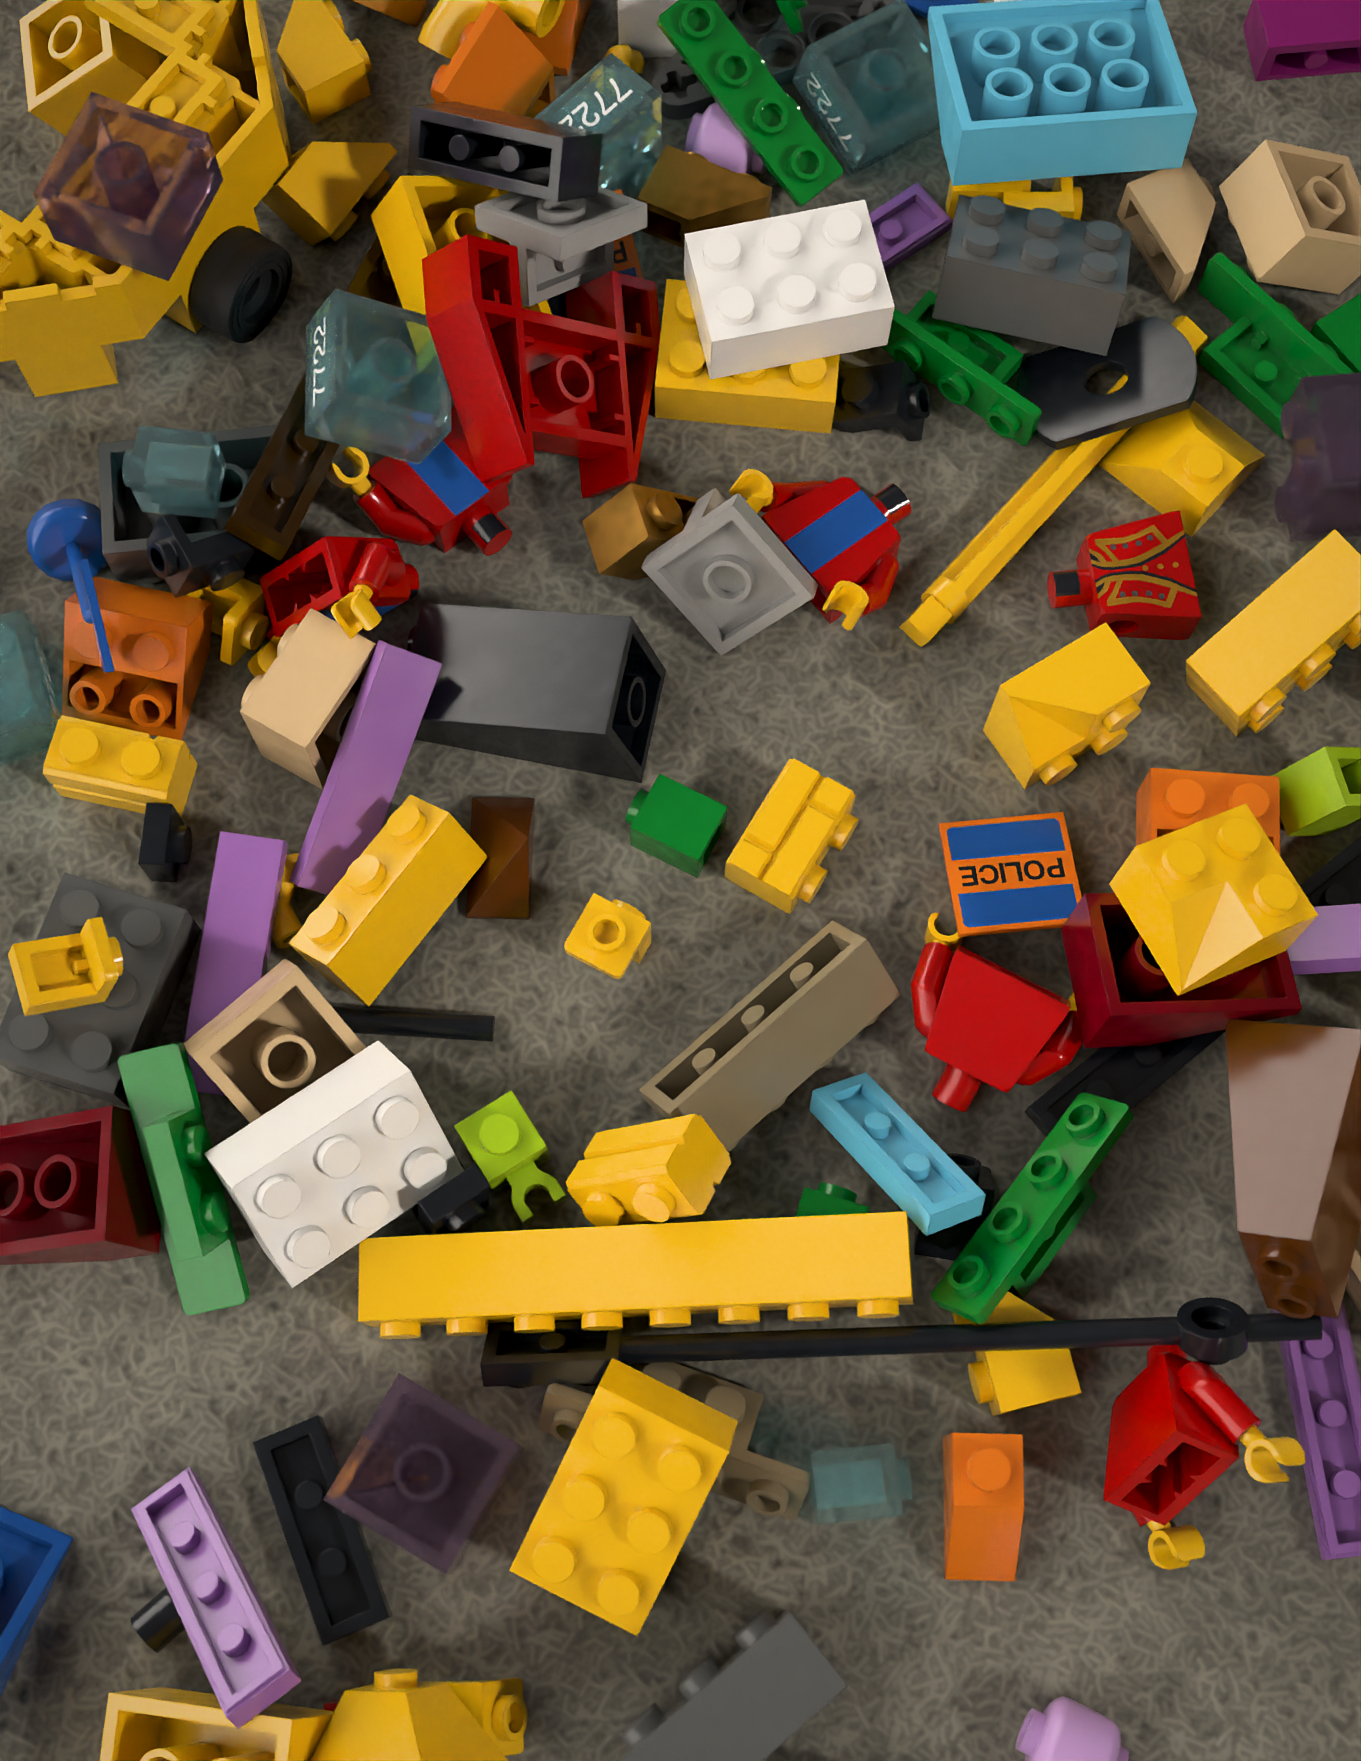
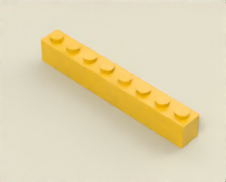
(636, 1272)

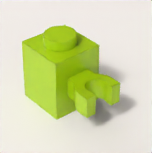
(1321, 792)
(509, 1152)

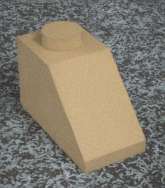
(1169, 223)

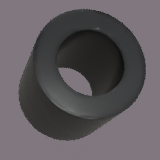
(158, 1621)

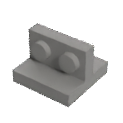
(561, 241)
(729, 572)

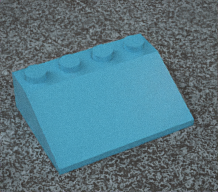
(1057, 89)

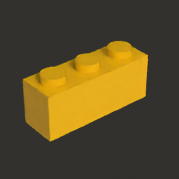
(389, 899)

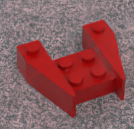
(541, 377)

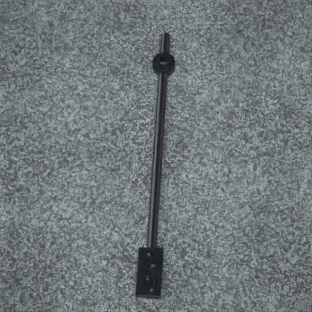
(1204, 1328)

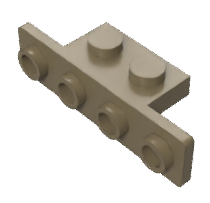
(744, 1476)

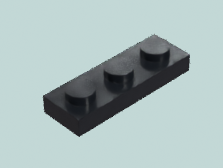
(322, 1540)

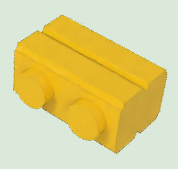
(118, 766)
(791, 836)
(649, 1172)

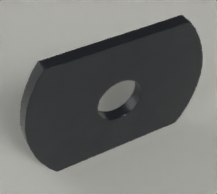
(1159, 383)

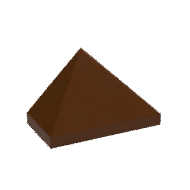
(503, 882)

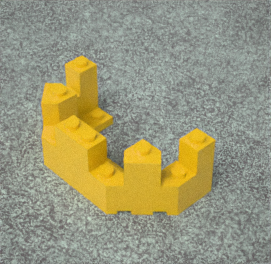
(70, 305)

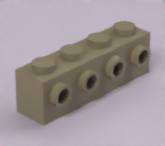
(776, 1036)

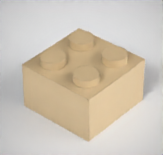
(1297, 216)
(307, 696)
(273, 1041)

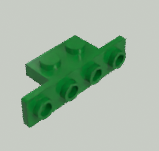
(751, 98)
(1264, 348)
(966, 367)
(182, 1179)
(1034, 1212)

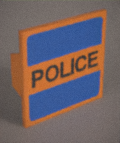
(1010, 873)

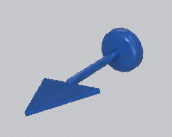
(68, 547)

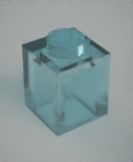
(175, 471)
(858, 1483)

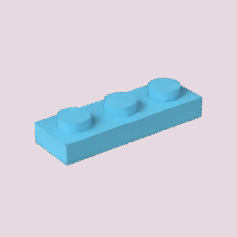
(897, 1153)

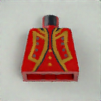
(1133, 580)

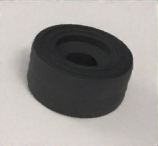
(240, 284)

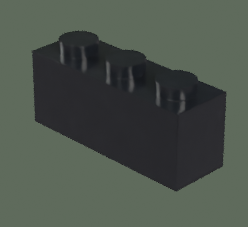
(505, 151)

